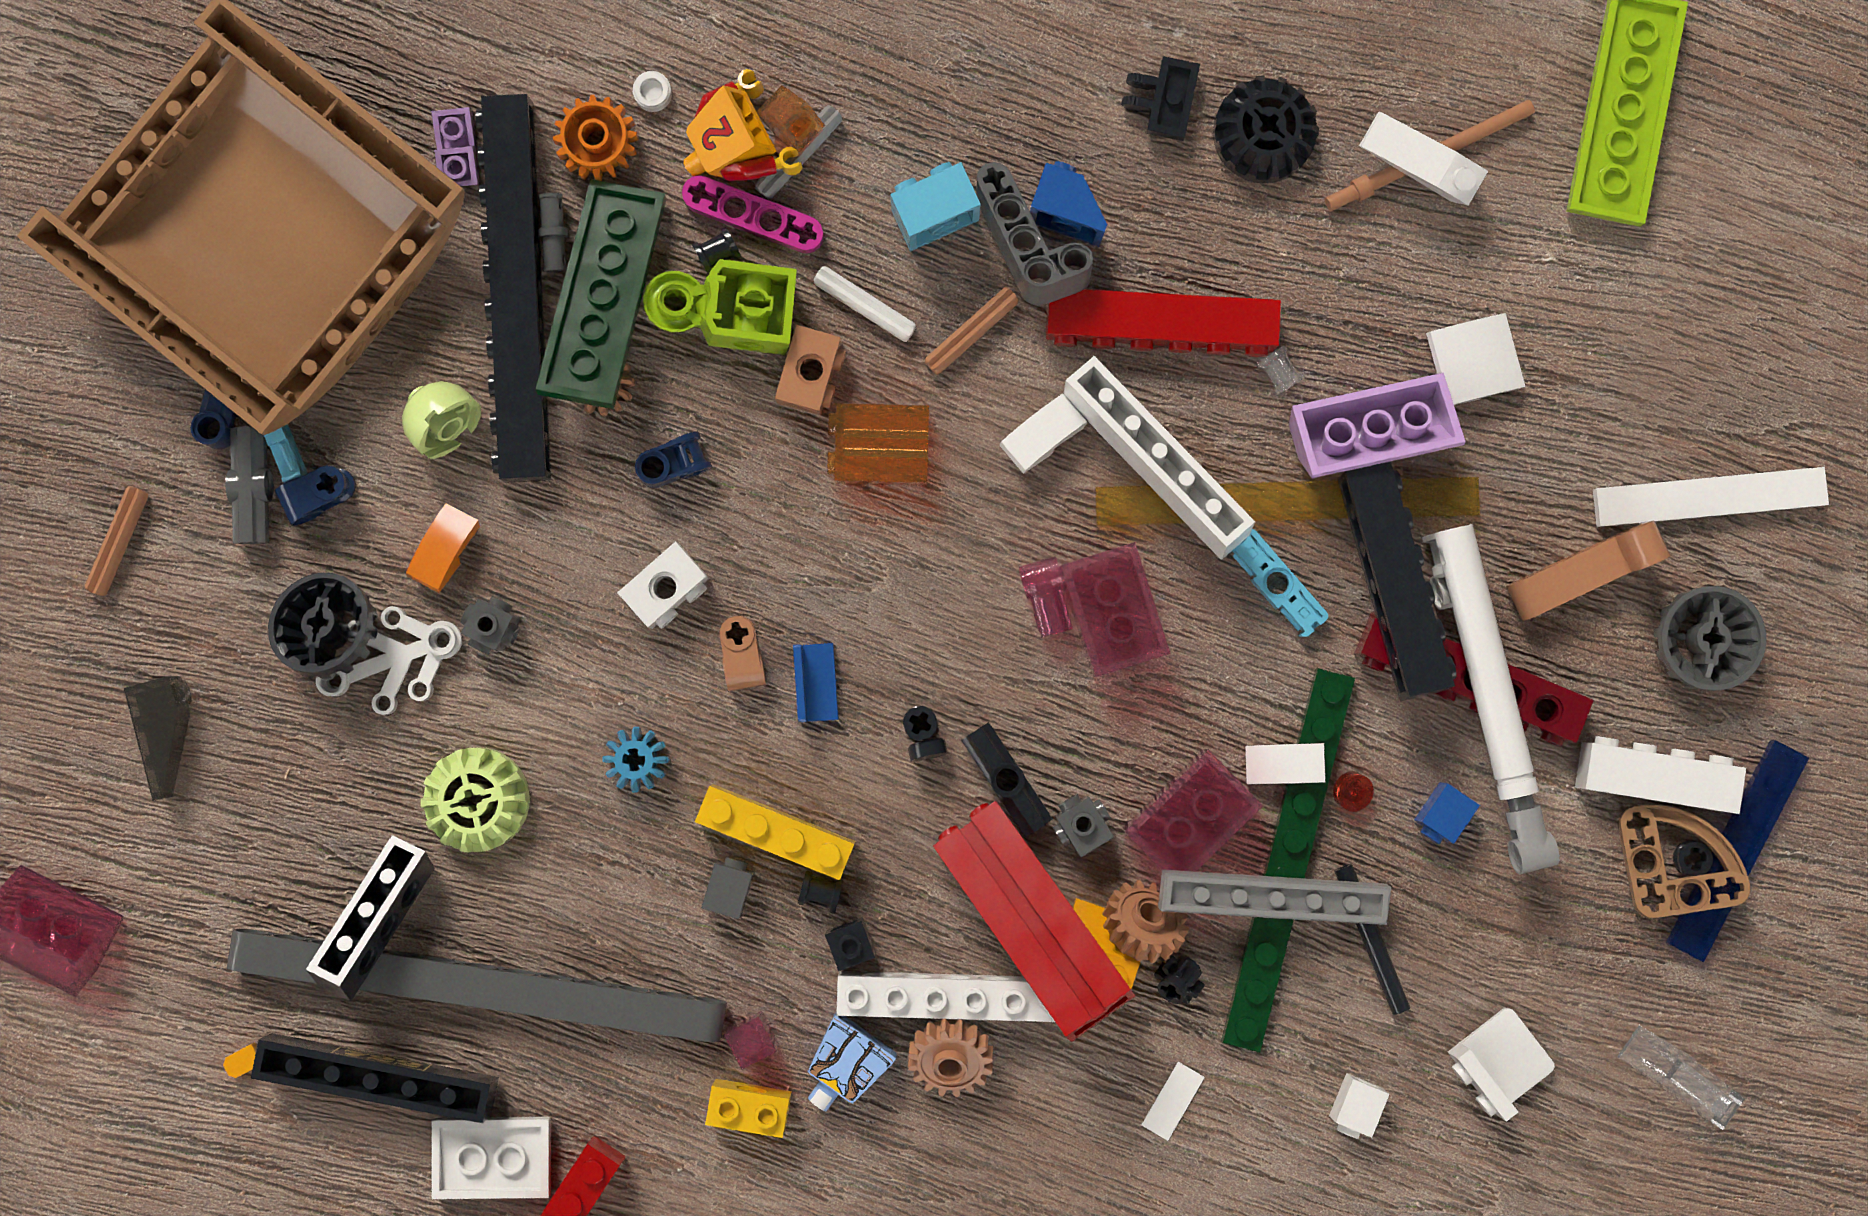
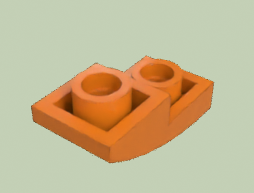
(441, 546)

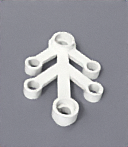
(399, 658)

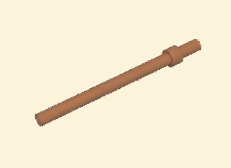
(1364, 186)

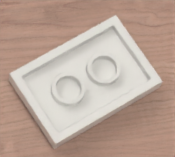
(492, 1158)

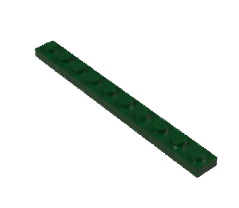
(1287, 858)

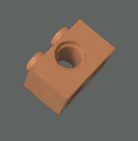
(809, 347)

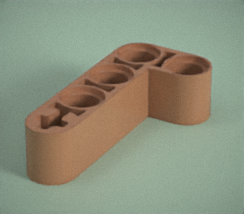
(1588, 569)

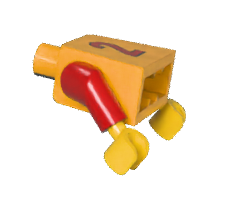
(731, 136)

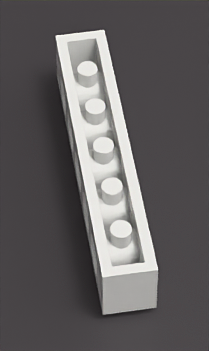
(938, 996)

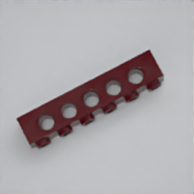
(1567, 707)

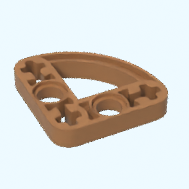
(1670, 889)

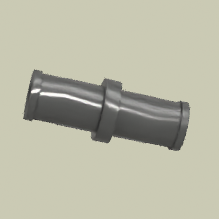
(552, 232)

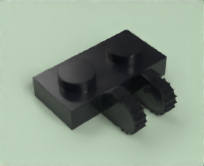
(1171, 99)

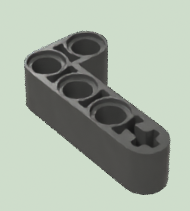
(1023, 232)

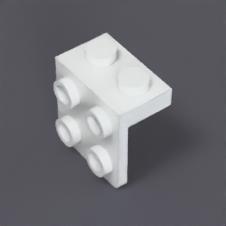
(1501, 1062)

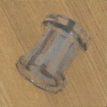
(1280, 370)

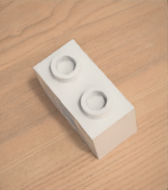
(642, 590)

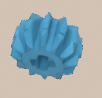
(644, 749)

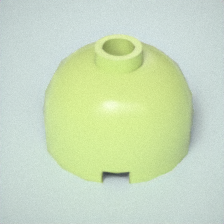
(438, 416)

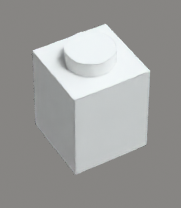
(1358, 1107)

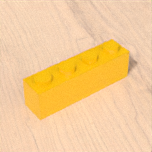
(775, 831)

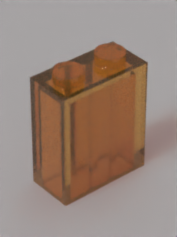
(879, 444)

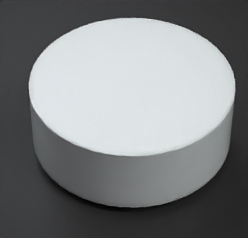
(652, 91)

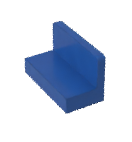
(815, 682)

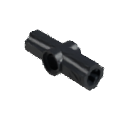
(1020, 801)

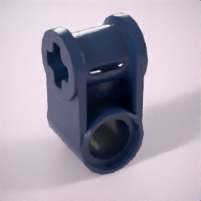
(675, 460)
(309, 495)

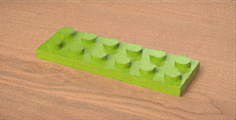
(1627, 110)

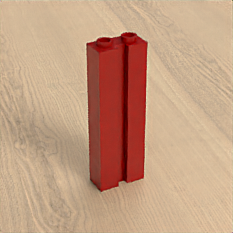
(1033, 921)

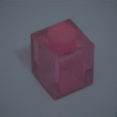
(751, 1040)

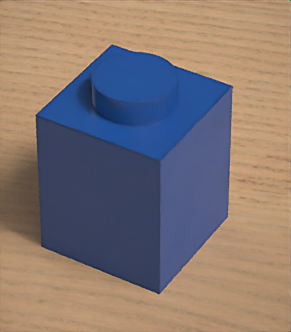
(1445, 814)

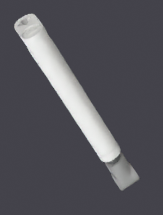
(1462, 585)

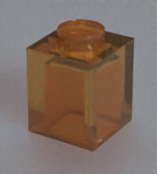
(790, 118)

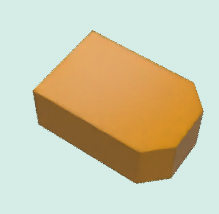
(240, 1061)

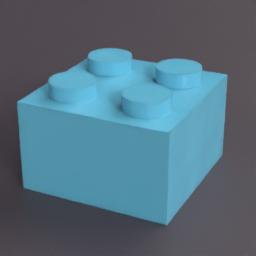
(934, 205)

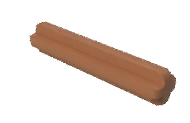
(971, 330)
(116, 541)

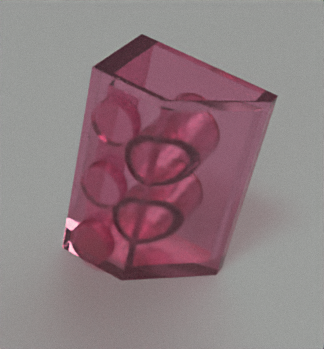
(53, 930)

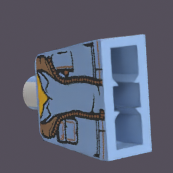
(847, 1062)

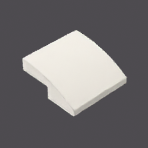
(1476, 358)

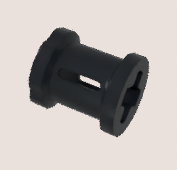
(717, 248)
(923, 734)
(820, 892)

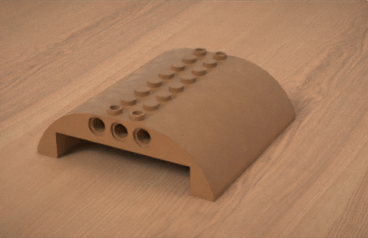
(254, 224)

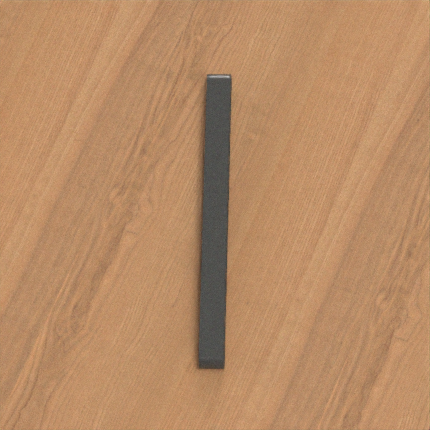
(494, 987)

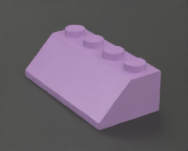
(1375, 426)

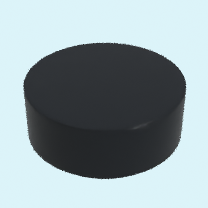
(927, 749)

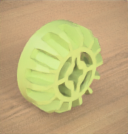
(509, 790)

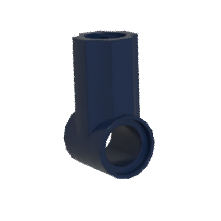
(211, 411)

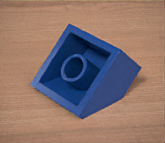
(1067, 205)

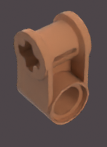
(743, 661)

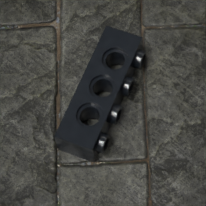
(371, 918)

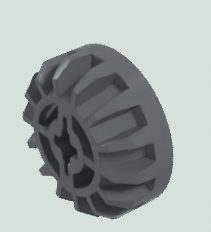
(1730, 622)

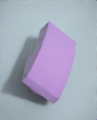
(456, 145)

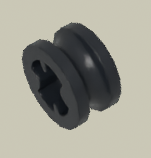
(1701, 866)

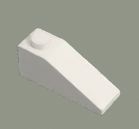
(1423, 159)

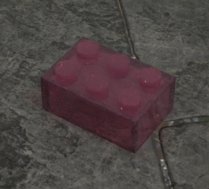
(1114, 610)
(1192, 815)

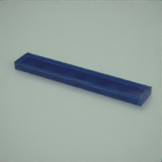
(1747, 833)

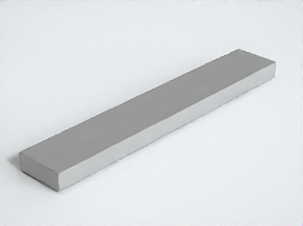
(1274, 897)

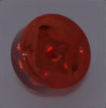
(1353, 791)

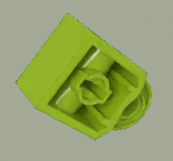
(735, 308)

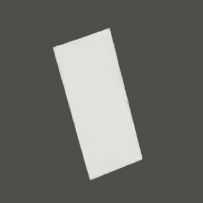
(1173, 1101)

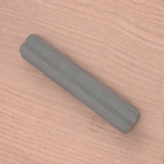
(770, 185)

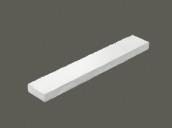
(1710, 497)

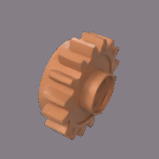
(1140, 926)
(950, 1056)

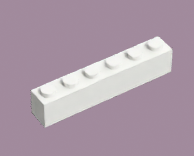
(1158, 458)

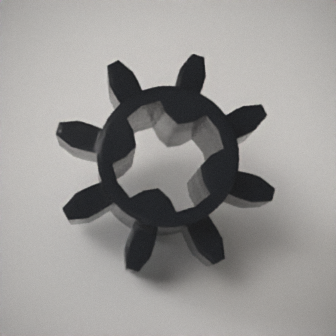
(1179, 979)

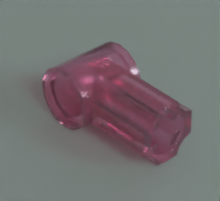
(1044, 588)

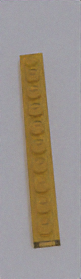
(1289, 501)

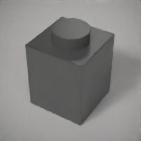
(728, 888)

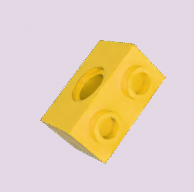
(748, 1108)

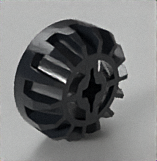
(1248, 156)
(310, 626)

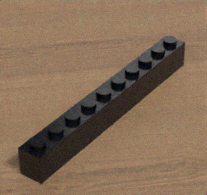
(515, 287)

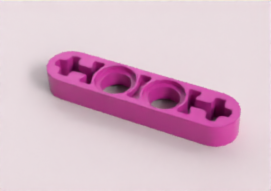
(755, 209)

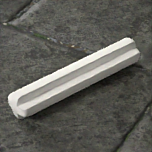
(864, 304)

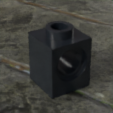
(850, 944)

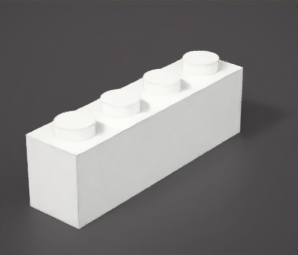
(1660, 777)

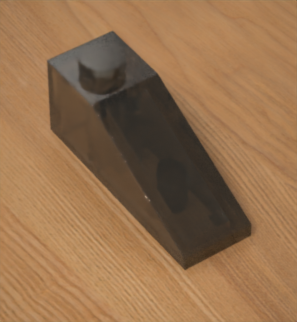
(160, 725)

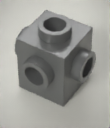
(504, 625)
(1093, 834)

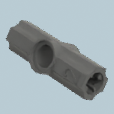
(249, 486)

